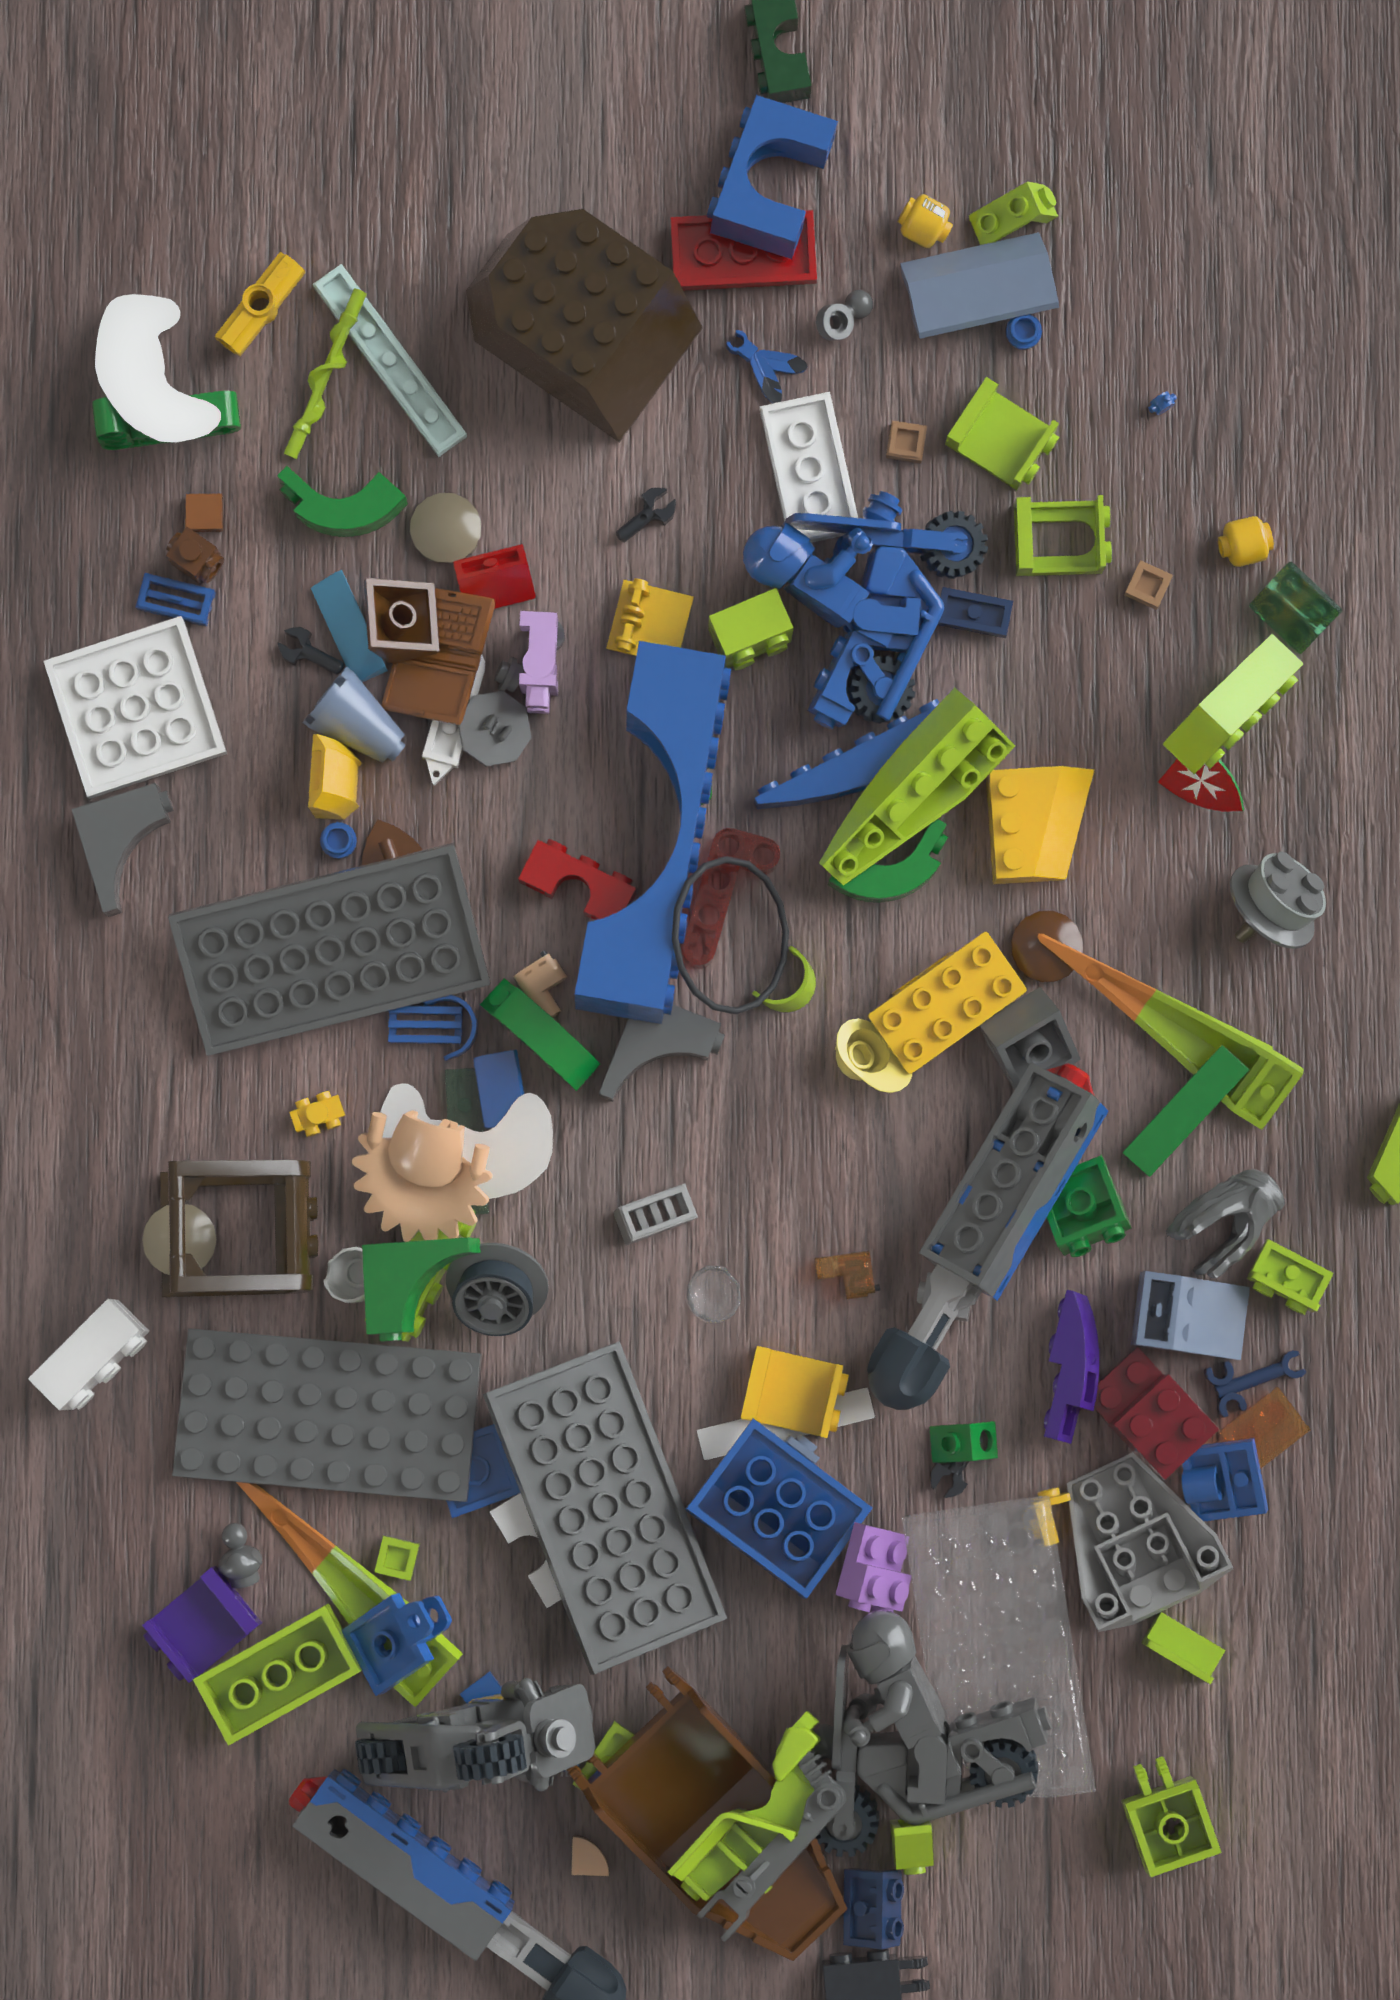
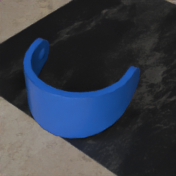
(474, 1032)

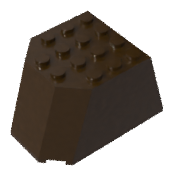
(583, 316)

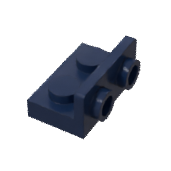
(873, 1908)

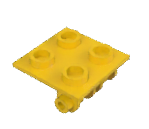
(648, 616)

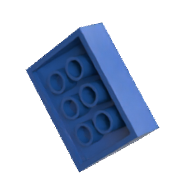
(778, 1509)

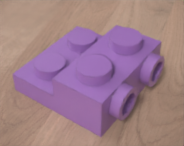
(873, 1570)

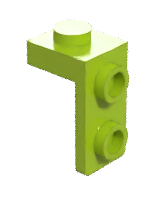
(1013, 211)

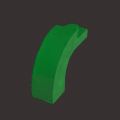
(344, 517)
(898, 880)
(540, 1033)

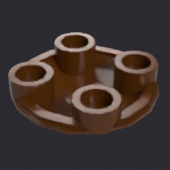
(1035, 958)

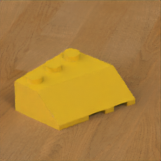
(1035, 821)

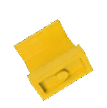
(794, 1392)

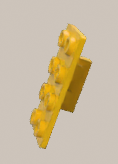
(946, 1002)

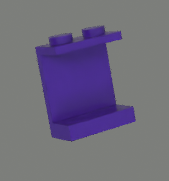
(201, 1625)

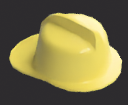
(866, 1057)

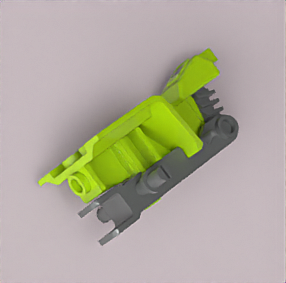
(765, 1838)

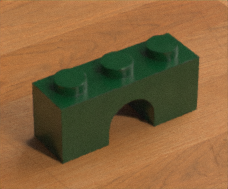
(783, 75)

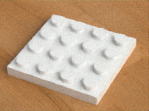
(135, 707)

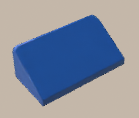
(498, 1084)

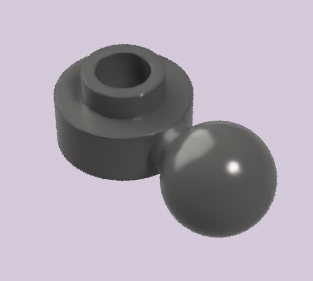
(857, 305)

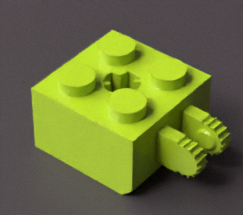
(1148, 1813)

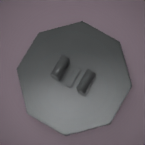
(494, 728)

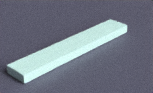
(393, 364)

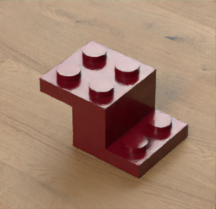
(1152, 1413)

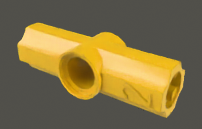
(274, 286)

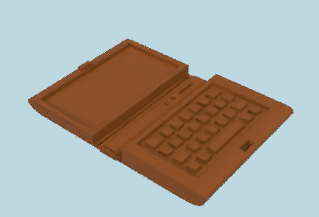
(442, 683)

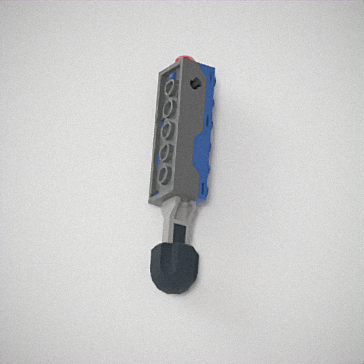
(990, 1222)
(441, 1888)

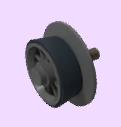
(496, 1289)

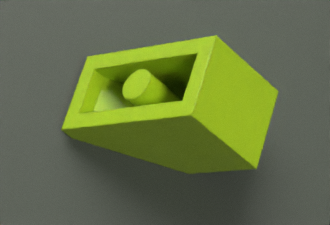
(912, 1846)

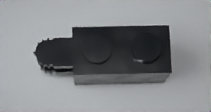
(870, 1976)

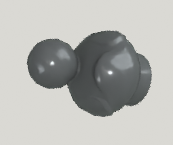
(241, 1561)

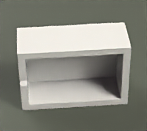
(90, 1356)

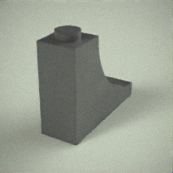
(112, 831)
(643, 1042)

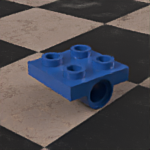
(1224, 1481)

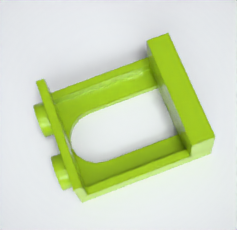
(1088, 512)

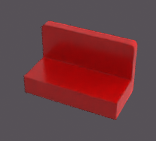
(497, 575)

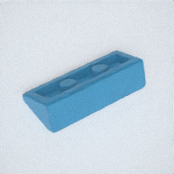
(347, 626)

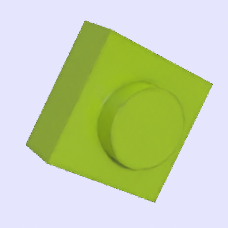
(397, 1558)

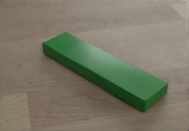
(1186, 1110)

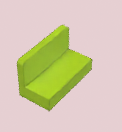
(1183, 1647)

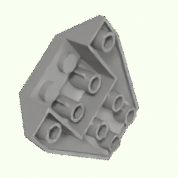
(1138, 1544)

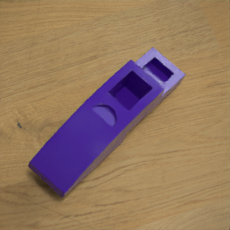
(1077, 1350)

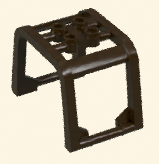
(292, 1226)

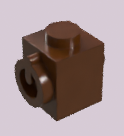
(194, 556)

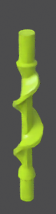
(319, 376)

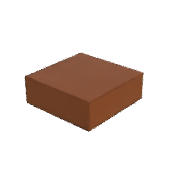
(204, 512)

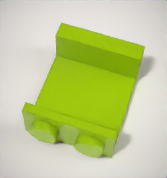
(1001, 436)

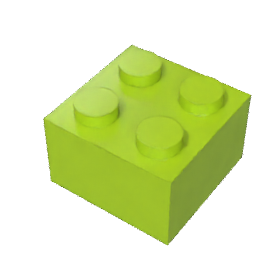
(751, 629)

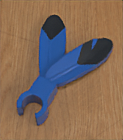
(765, 363)

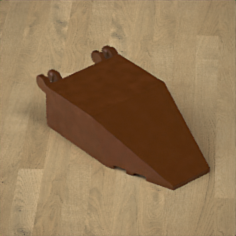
(670, 1789)

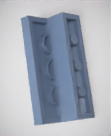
(979, 285)

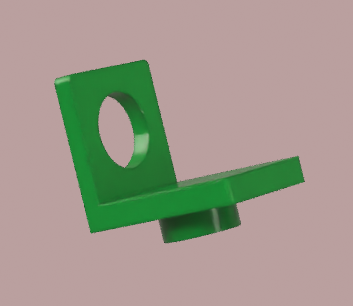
(962, 1442)

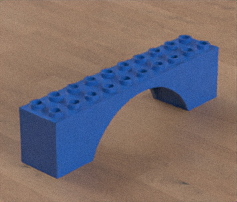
(675, 714)

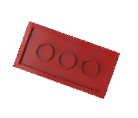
(716, 262)

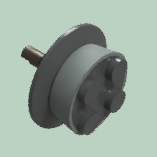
(1278, 900)

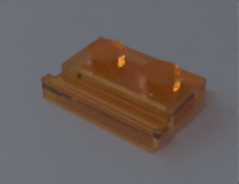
(1271, 1423)

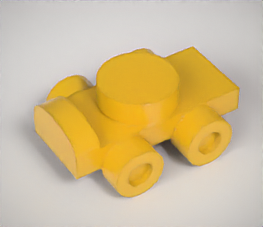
(309, 1116)

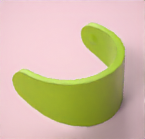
(801, 996)

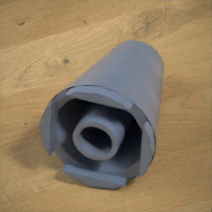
(356, 719)

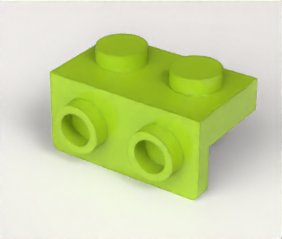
(1289, 1276)

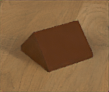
(401, 619)

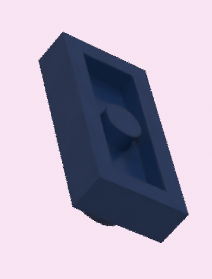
(975, 612)

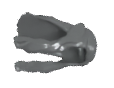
(1248, 1196)

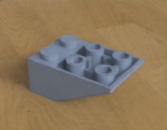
(1190, 1315)

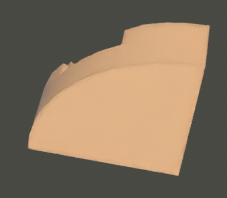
(588, 1858)

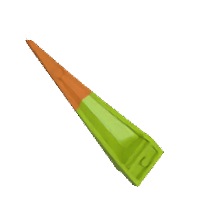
(1192, 1036)
(350, 1587)

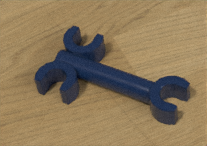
(1227, 1388)

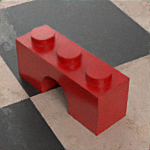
(551, 866)

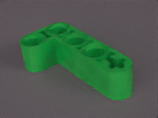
(117, 434)

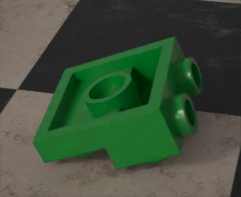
(1088, 1210)

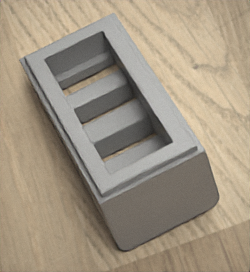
(625, 1223)

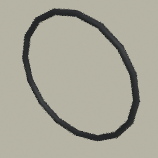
(676, 945)

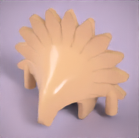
(421, 1176)

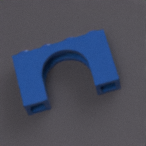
(768, 131)

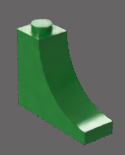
(397, 1277)

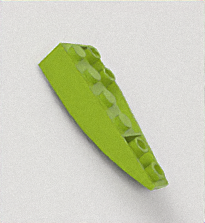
(918, 784)

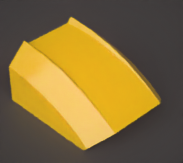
(332, 779)

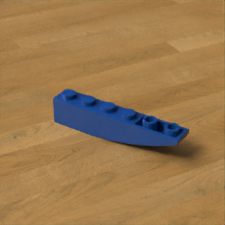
(842, 771)

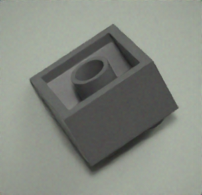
(1029, 1033)

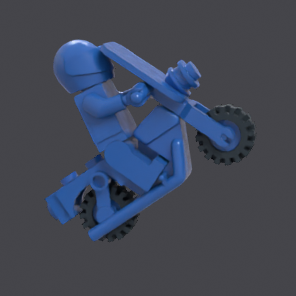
(900, 603)

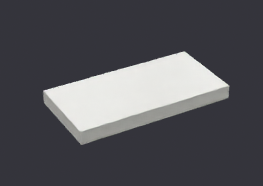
(808, 459)

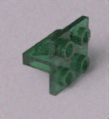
(1295, 607)

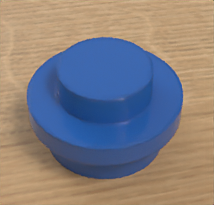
(1024, 331)
(338, 840)

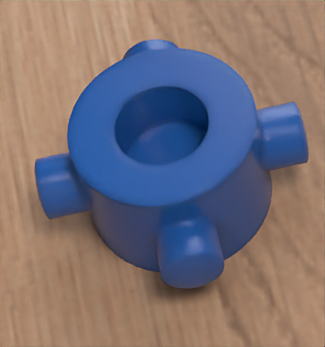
(1162, 403)

